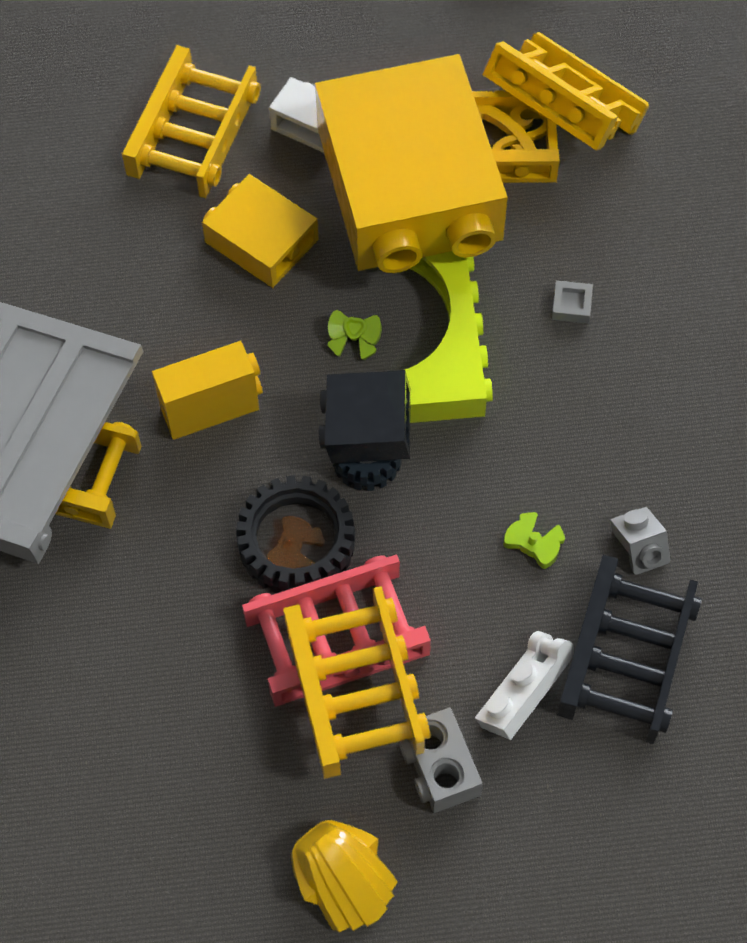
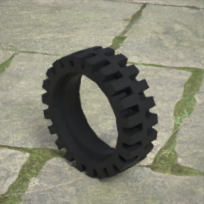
(286, 494)

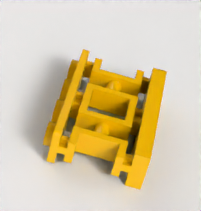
(565, 90)

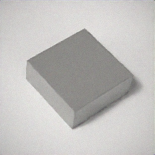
(572, 302)

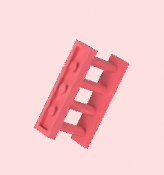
(266, 608)

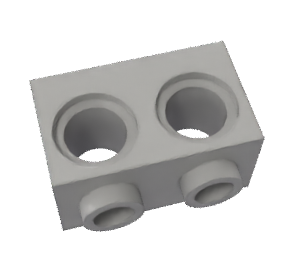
(449, 758)

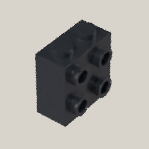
(366, 416)

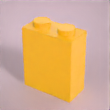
(260, 230)
(208, 389)

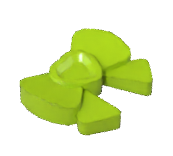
(366, 330)
(543, 549)

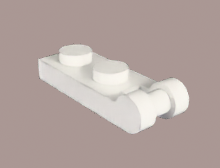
(525, 684)

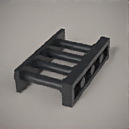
(590, 657)

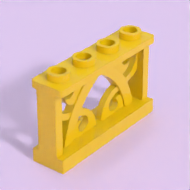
(523, 161)

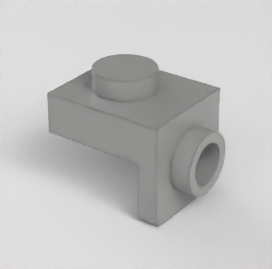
(643, 539)

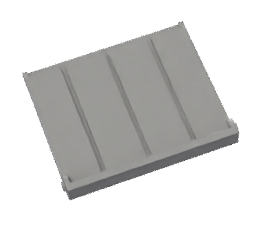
(53, 404)

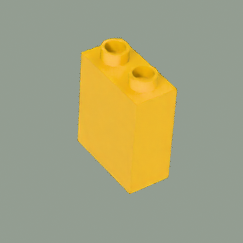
(411, 164)

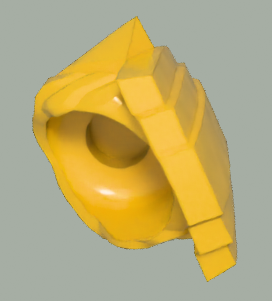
(342, 874)

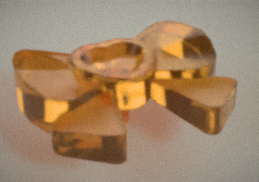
(289, 546)

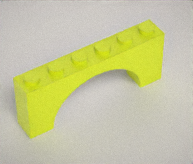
(452, 378)

